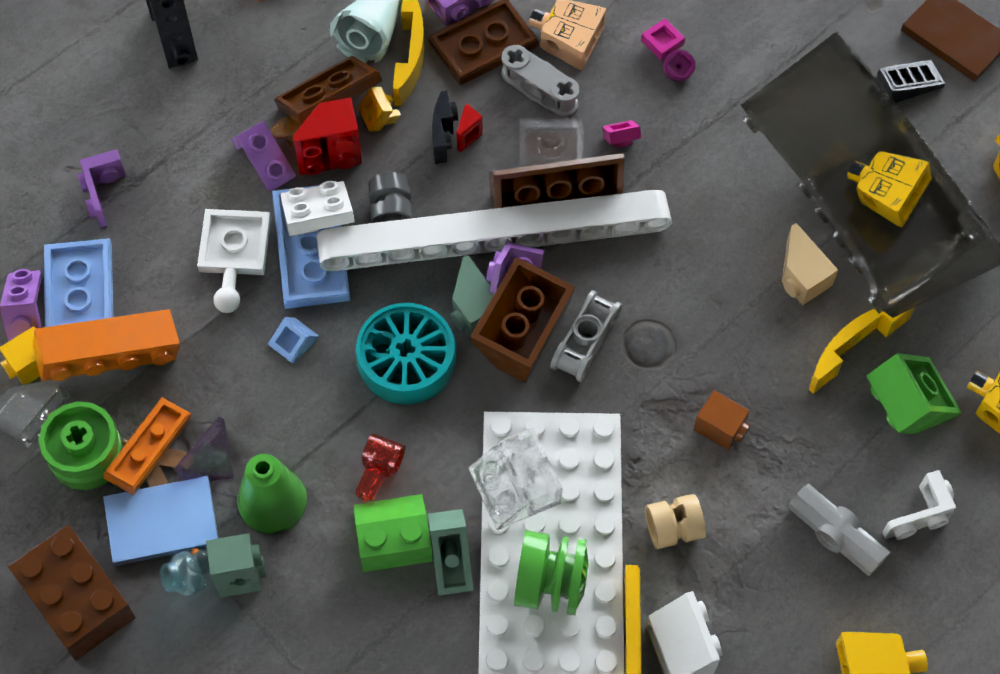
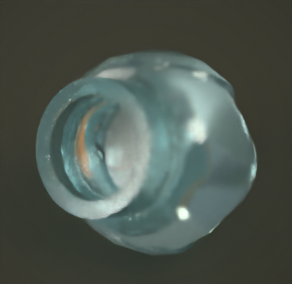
(185, 572)

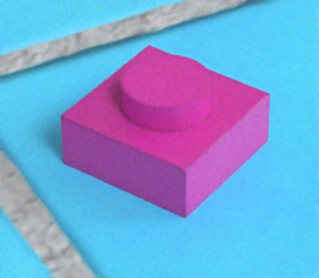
(663, 39)
(621, 133)

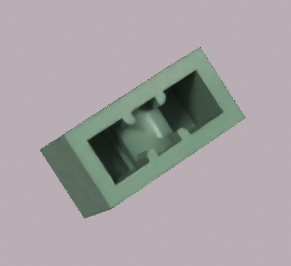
(235, 565)

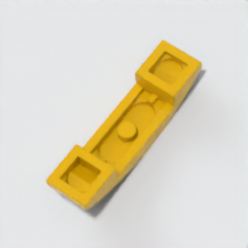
(408, 73)
(849, 336)

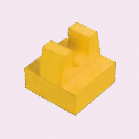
(377, 109)

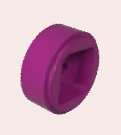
(678, 65)

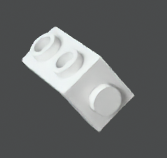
(941, 506)

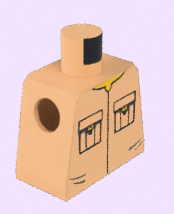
(570, 30)

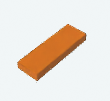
(147, 446)

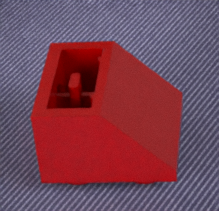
(328, 138)

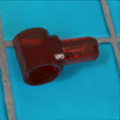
(381, 459)

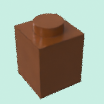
(722, 420)

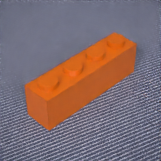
(105, 345)

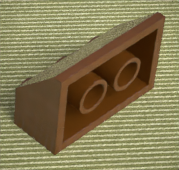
(521, 318)

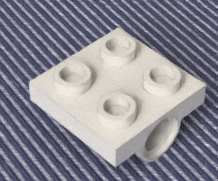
(316, 207)

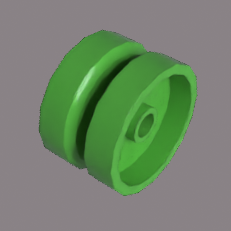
(80, 444)

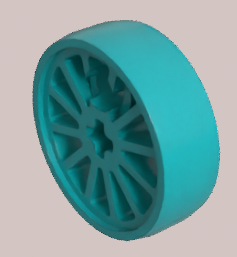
(375, 333)

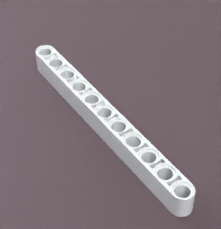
(491, 228)

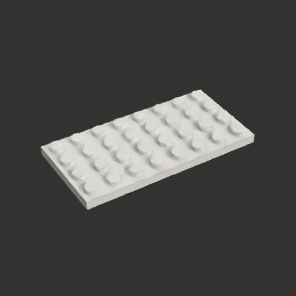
(539, 641)

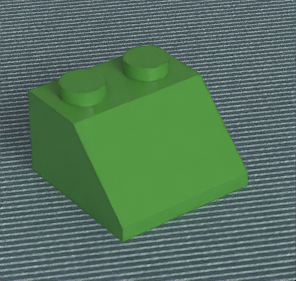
(912, 393)
(393, 533)

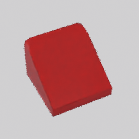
(469, 127)

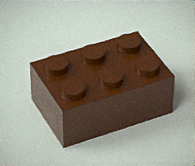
(72, 592)

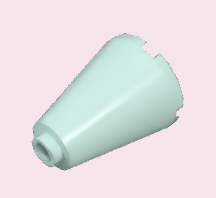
(366, 28)

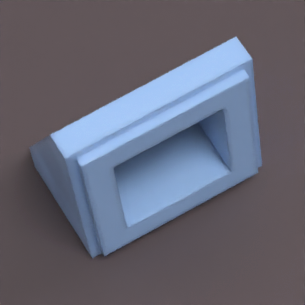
(292, 339)

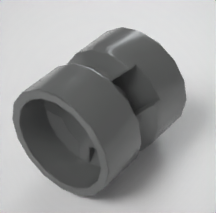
(389, 197)

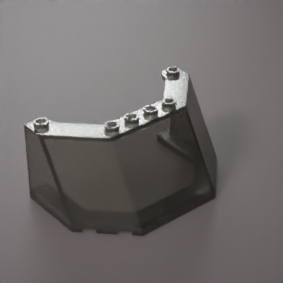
(836, 113)

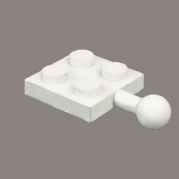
(233, 245)

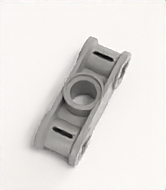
(540, 81)
(577, 352)

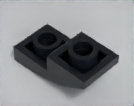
(442, 126)

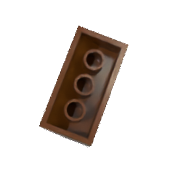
(557, 181)

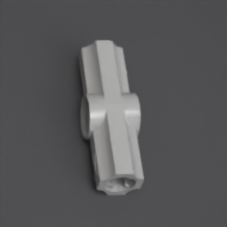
(838, 529)

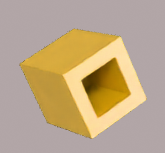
(20, 358)

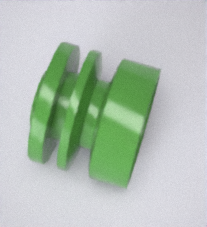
(550, 572)

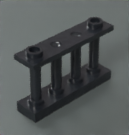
(173, 31)

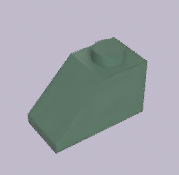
(469, 296)
(450, 552)

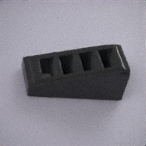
(890, 74)

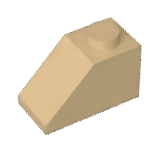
(806, 267)

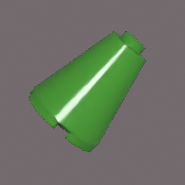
(270, 495)

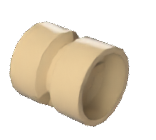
(664, 521)

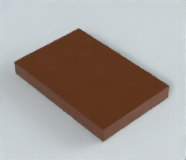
(955, 35)
(478, 40)
(335, 83)

